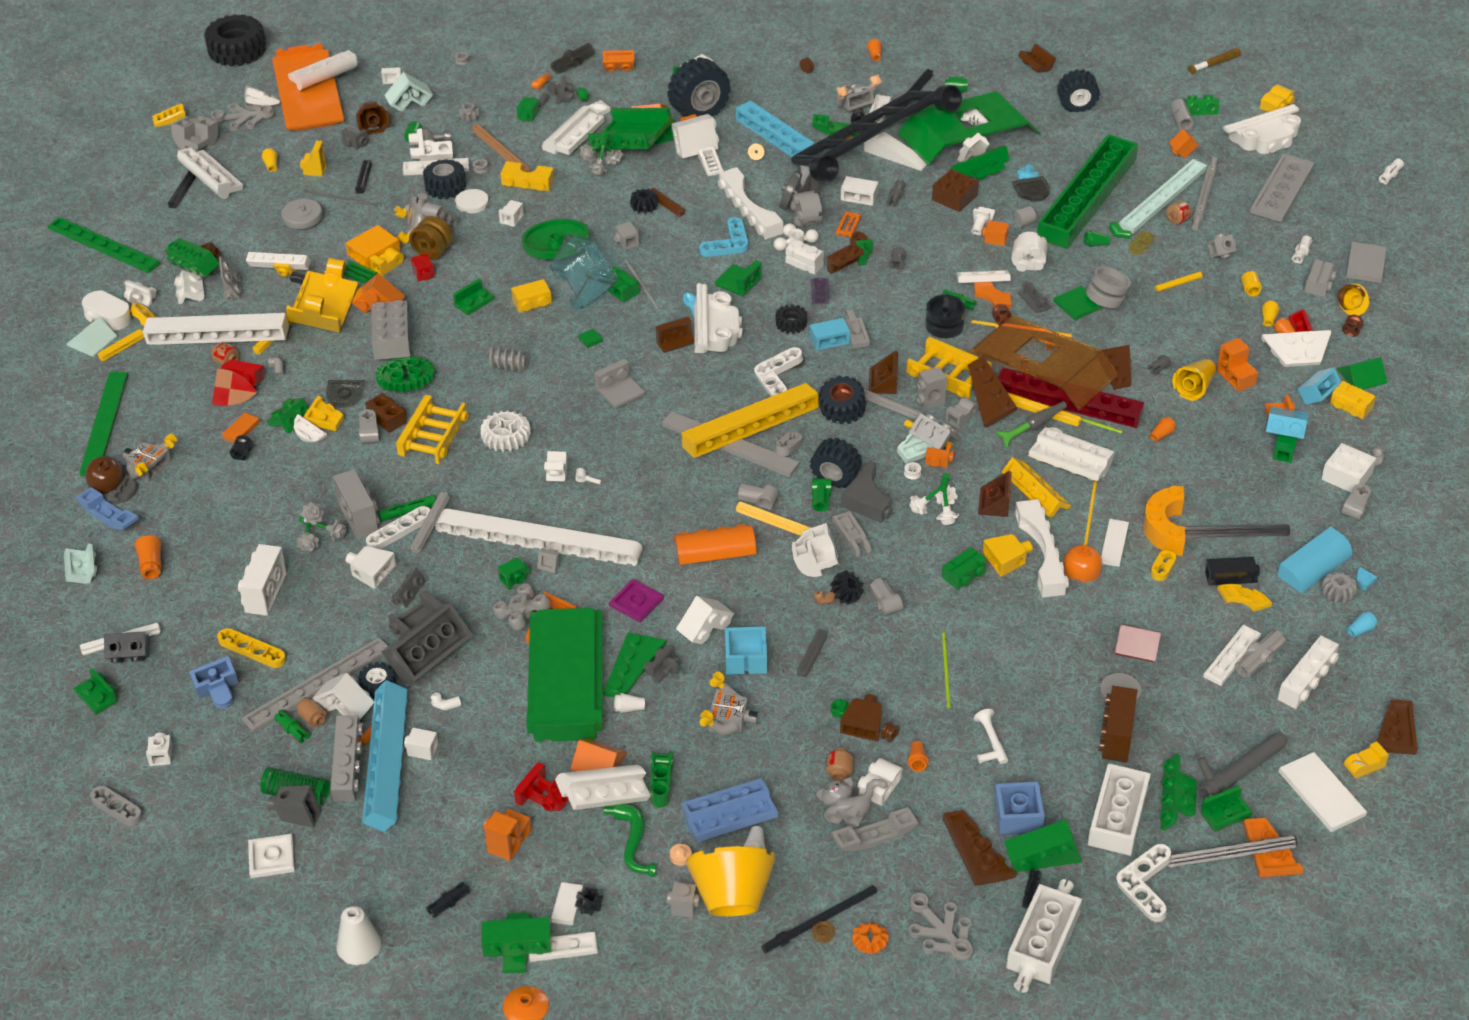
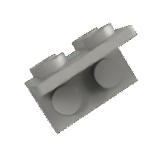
(616, 384)
(932, 431)

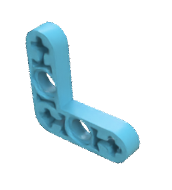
(736, 241)

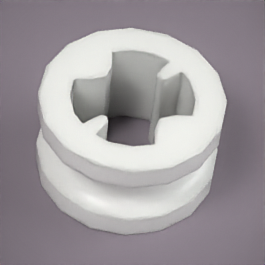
(912, 466)

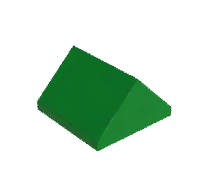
(1364, 373)

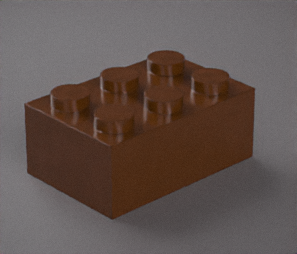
(1119, 723)

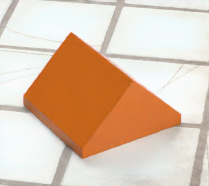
(596, 755)

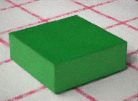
(590, 338)

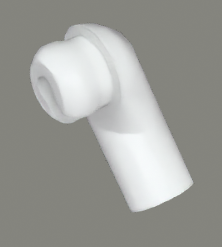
(443, 704)

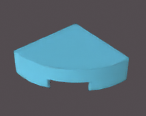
(1365, 578)

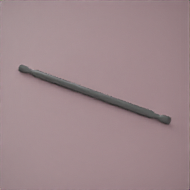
(342, 198)

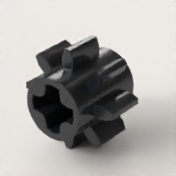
(588, 901)

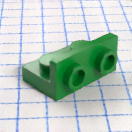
(472, 297)
(96, 692)

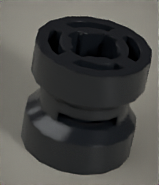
(241, 448)

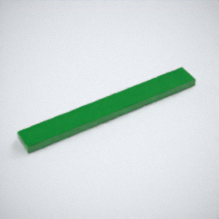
(104, 245)
(105, 418)

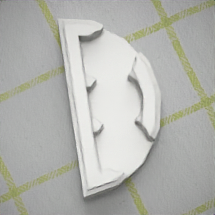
(307, 431)

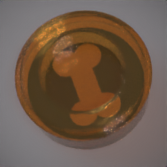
(823, 932)

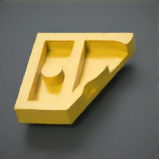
(324, 415)

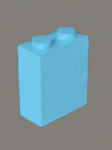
(1287, 422)

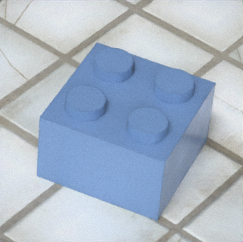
(1018, 807)

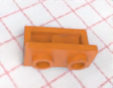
(618, 60)

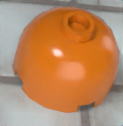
(1083, 563)

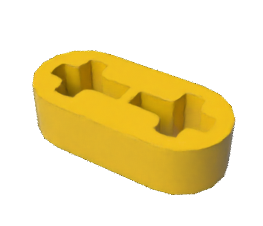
(1160, 564)

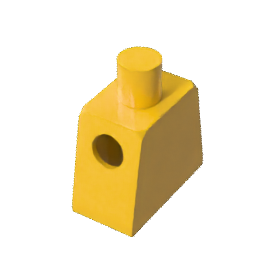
(1006, 553)

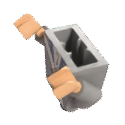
(857, 95)

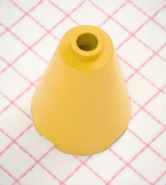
(1194, 379)

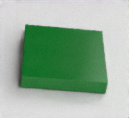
(1076, 303)

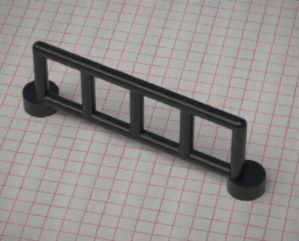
(826, 167)

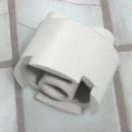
(1029, 252)

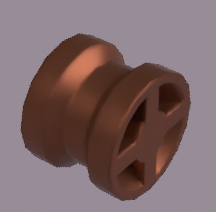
(999, 318)
(1353, 330)

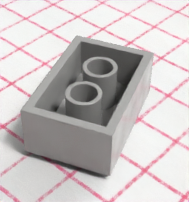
(356, 503)

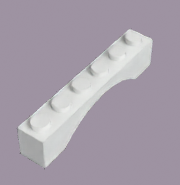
(765, 221)
(1032, 520)

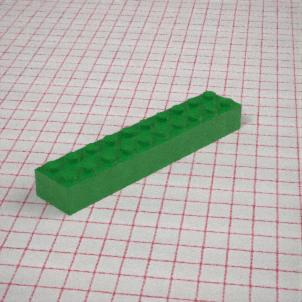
(1087, 191)

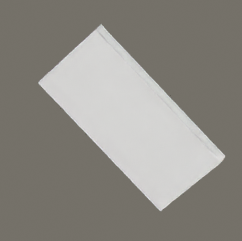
(1322, 792)

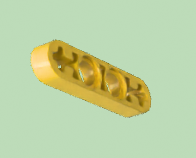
(253, 646)

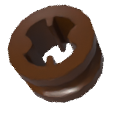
(890, 731)

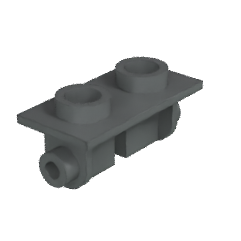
(1033, 297)
(408, 589)

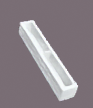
(267, 260)

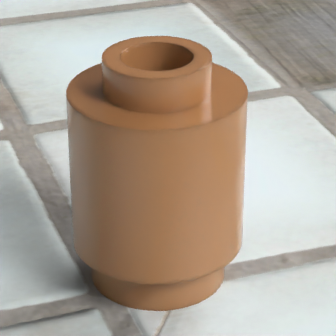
(311, 712)

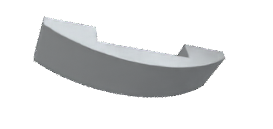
(866, 837)

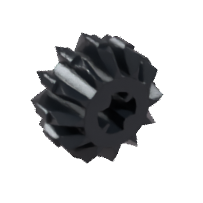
(643, 201)
(846, 587)

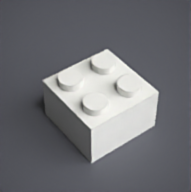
(1348, 467)

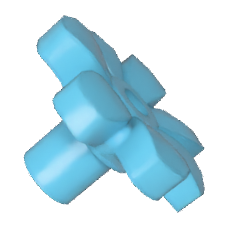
(1027, 172)

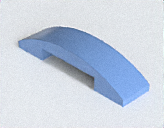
(110, 515)

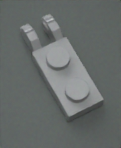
(851, 532)

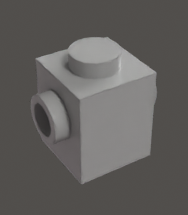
(626, 235)
(683, 899)

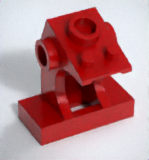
(534, 785)

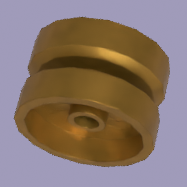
(431, 237)

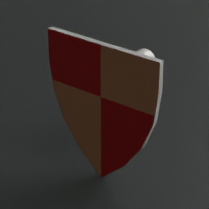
(231, 388)

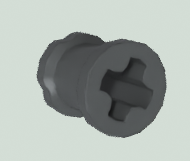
(898, 256)

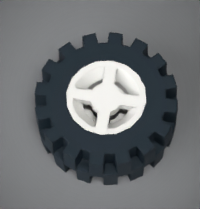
(374, 675)

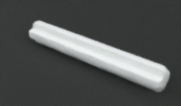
(98, 645)

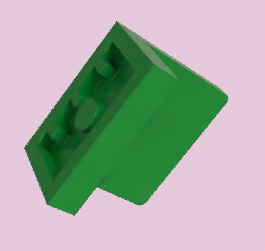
(740, 280)

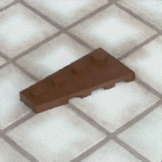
(990, 393)
(976, 852)

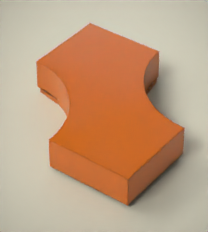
(989, 292)

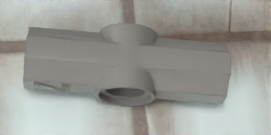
(1260, 654)

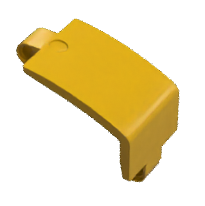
(324, 298)

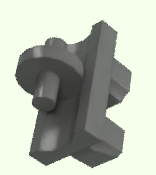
(562, 90)
(665, 662)

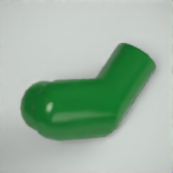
(1118, 232)

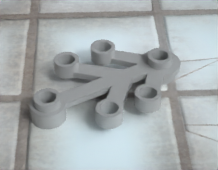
(243, 115)
(941, 929)

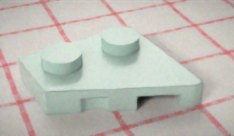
(912, 449)

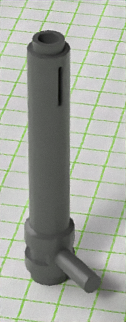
(1221, 781)

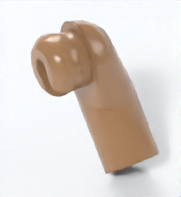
(821, 598)

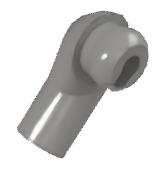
(277, 363)
(1379, 455)

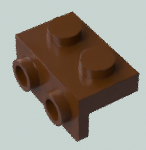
(1038, 58)
(843, 258)
(674, 334)

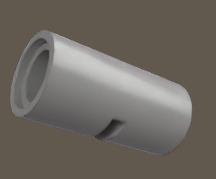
(1181, 114)

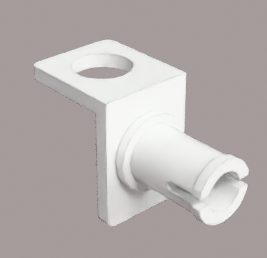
(980, 218)

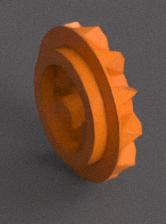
(861, 940)

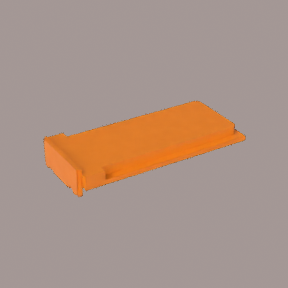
(311, 106)

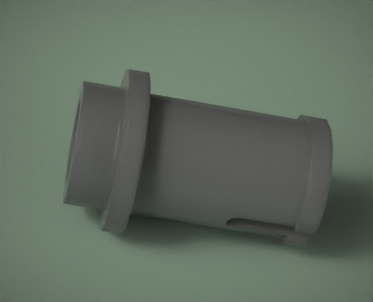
(1162, 362)

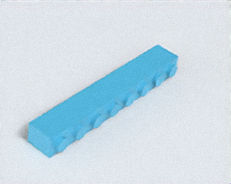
(385, 756)

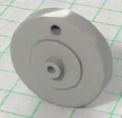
(301, 213)

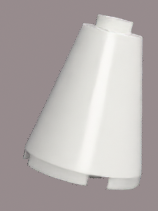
(357, 937)

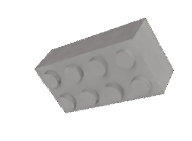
(390, 330)

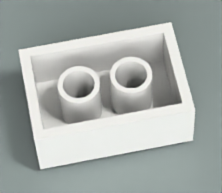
(262, 579)

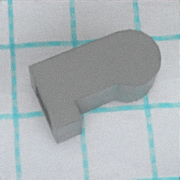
(962, 411)

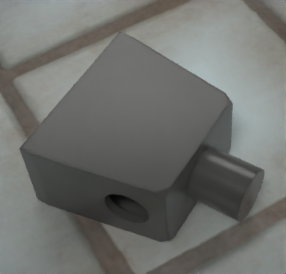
(296, 805)

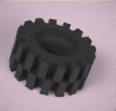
(791, 325)

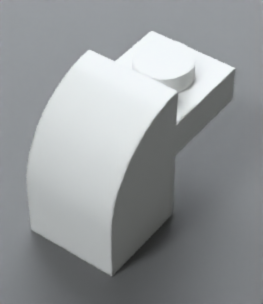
(556, 466)

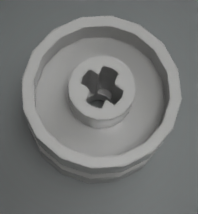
(1108, 287)

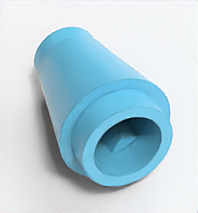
(1363, 623)

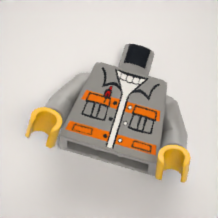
(414, 214)
(149, 459)
(728, 709)

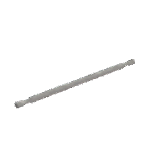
(641, 284)

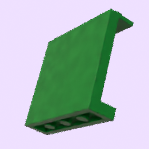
(634, 127)

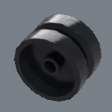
(945, 316)

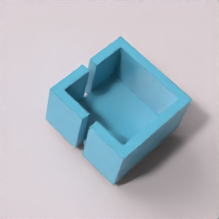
(746, 650)

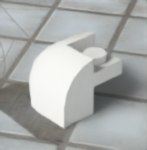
(815, 551)

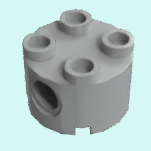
(806, 208)

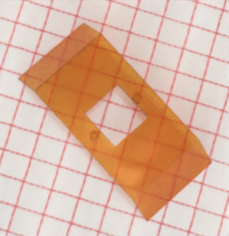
(1073, 366)

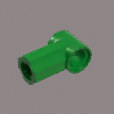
(821, 491)

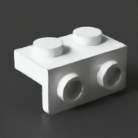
(973, 146)
(189, 286)

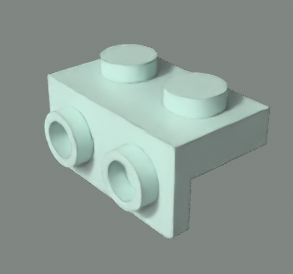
(80, 565)

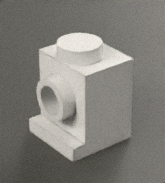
(511, 213)
(159, 745)

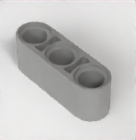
(431, 209)

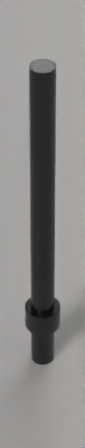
(783, 938)

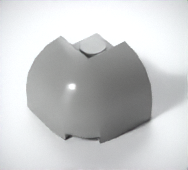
(195, 132)

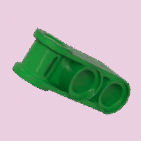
(661, 778)

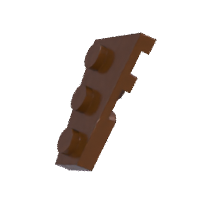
(1120, 360)

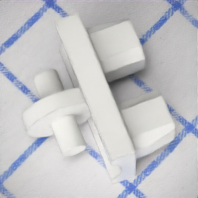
(138, 293)

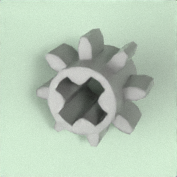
(469, 112)

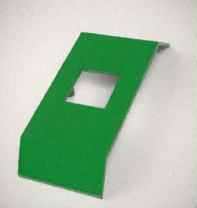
(934, 129)

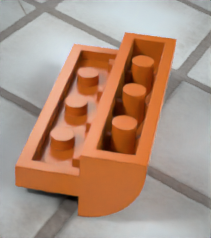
(715, 544)

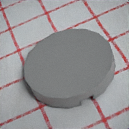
(1121, 680)

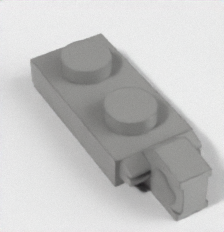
(858, 333)

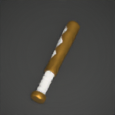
(1226, 56)

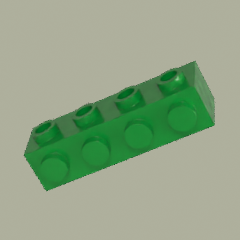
(191, 257)

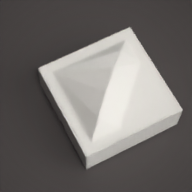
(599, 108)

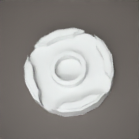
(472, 201)

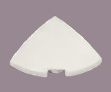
(258, 97)

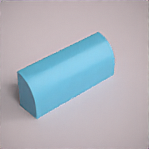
(1315, 560)

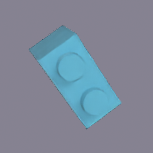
(829, 334)
(1319, 386)

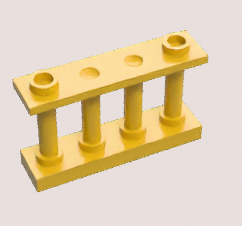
(947, 354)
(420, 419)

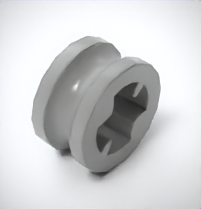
(461, 58)
(480, 166)

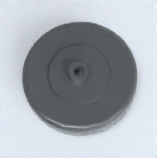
(790, 189)

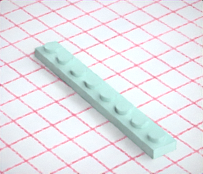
(1162, 196)

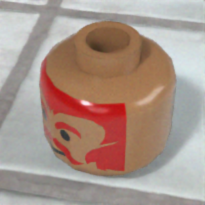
(1179, 211)
(223, 352)
(839, 764)

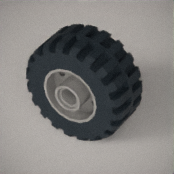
(699, 88)

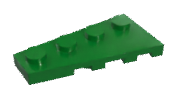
(629, 664)

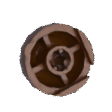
(104, 474)

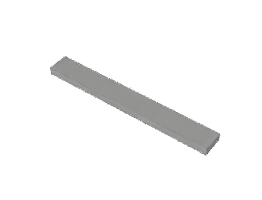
(739, 448)
(289, 700)

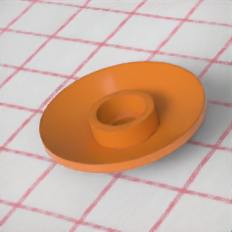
(532, 1010)

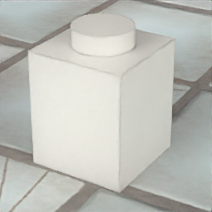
(421, 743)

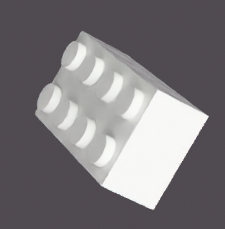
(1119, 809)

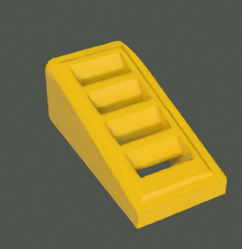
(169, 115)

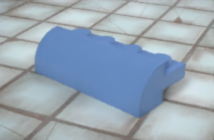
(728, 810)

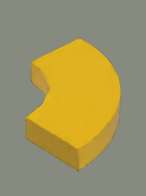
(1239, 594)

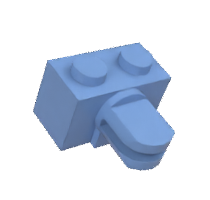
(215, 680)

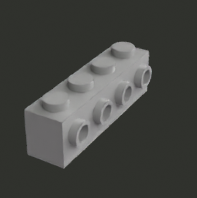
(346, 758)

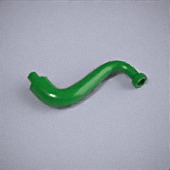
(637, 825)

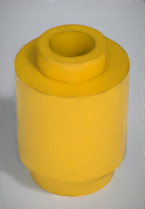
(1251, 283)

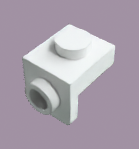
(390, 75)

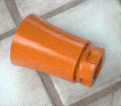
(149, 556)

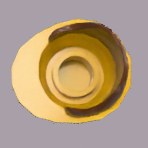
(1353, 299)

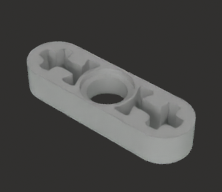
(114, 798)

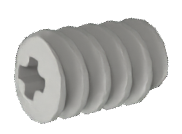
(508, 360)

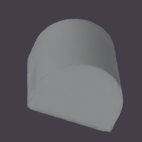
(1025, 216)

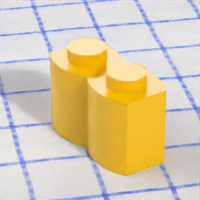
(1277, 98)

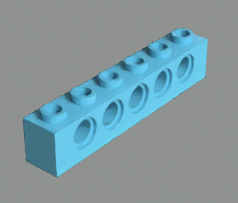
(772, 128)

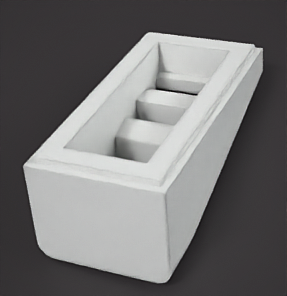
(706, 153)

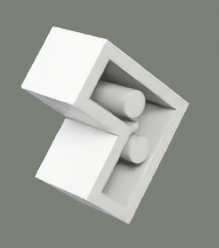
(702, 617)
(344, 695)

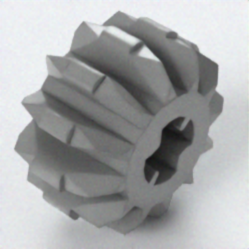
(1339, 587)

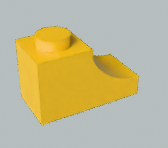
(314, 162)

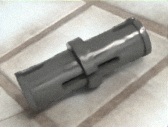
(896, 193)

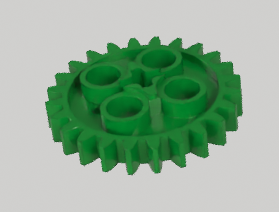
(418, 371)

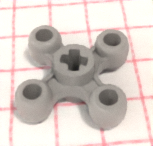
(520, 606)

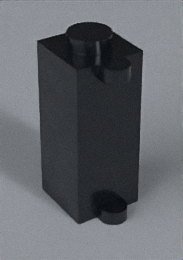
(1232, 571)

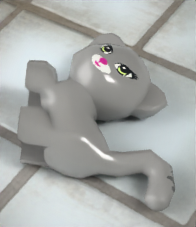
(841, 804)

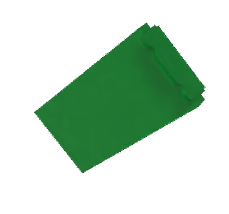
(565, 674)

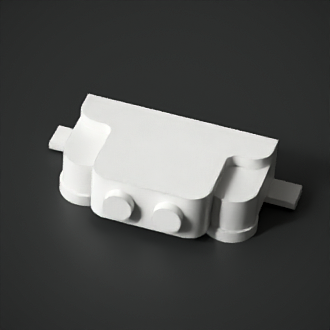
(1266, 131)
(715, 321)

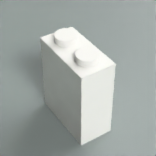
(694, 135)

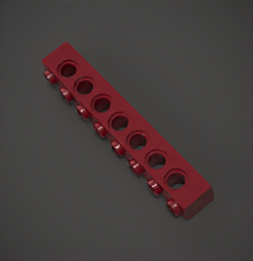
(1102, 406)

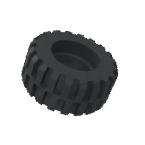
(235, 40)

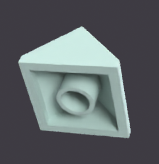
(93, 338)

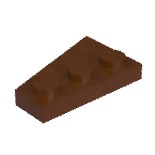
(1398, 729)

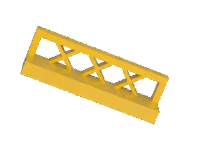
(1035, 486)

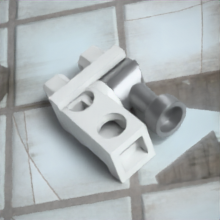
(428, 148)

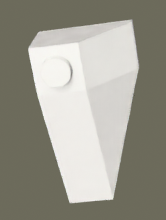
(892, 149)

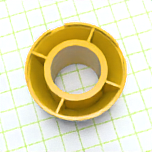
(731, 878)

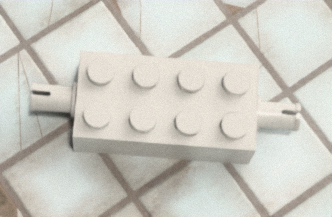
(1043, 934)

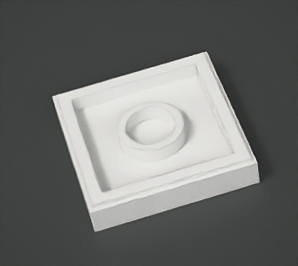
(271, 855)

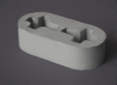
(788, 443)

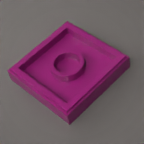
(636, 600)

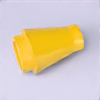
(269, 157)
(1270, 311)

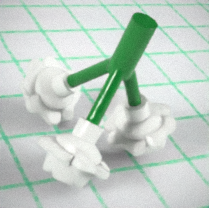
(944, 495)

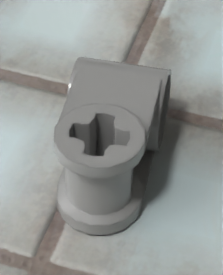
(368, 427)
(1357, 502)

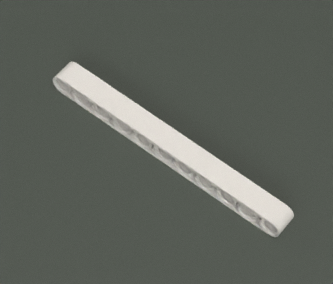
(539, 536)

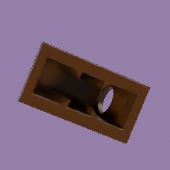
(862, 718)

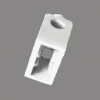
(371, 565)

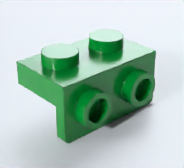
(1202, 106)
(287, 413)
(1225, 809)

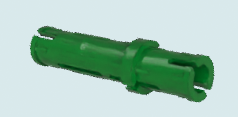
(399, 510)

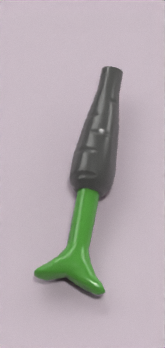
(1032, 422)

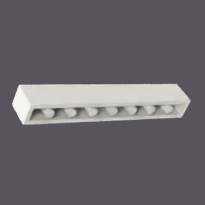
(216, 328)

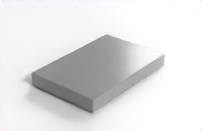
(1366, 262)

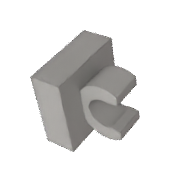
(548, 560)

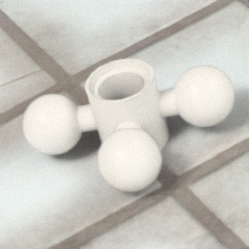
(794, 234)

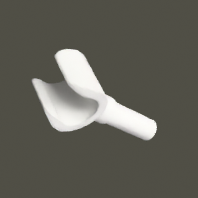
(582, 477)

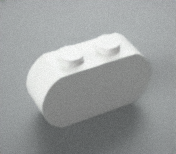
(108, 307)

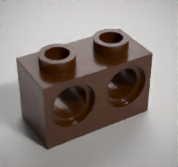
(388, 413)

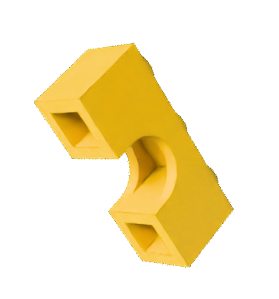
(539, 179)

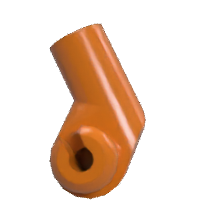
(541, 81)

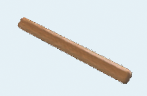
(498, 147)

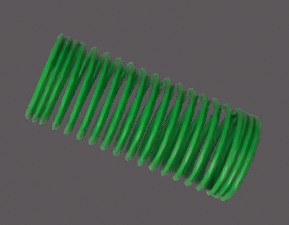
(322, 784)

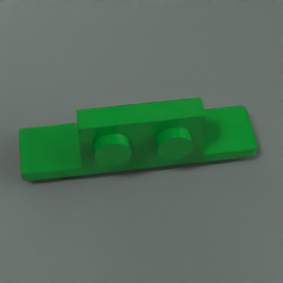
(984, 164)
(1177, 793)

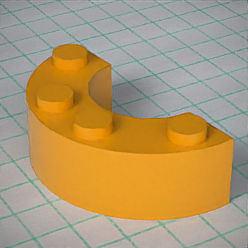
(1156, 524)

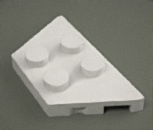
(1298, 347)

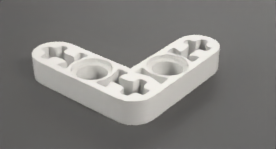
(771, 374)
(1138, 879)

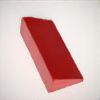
(1301, 321)

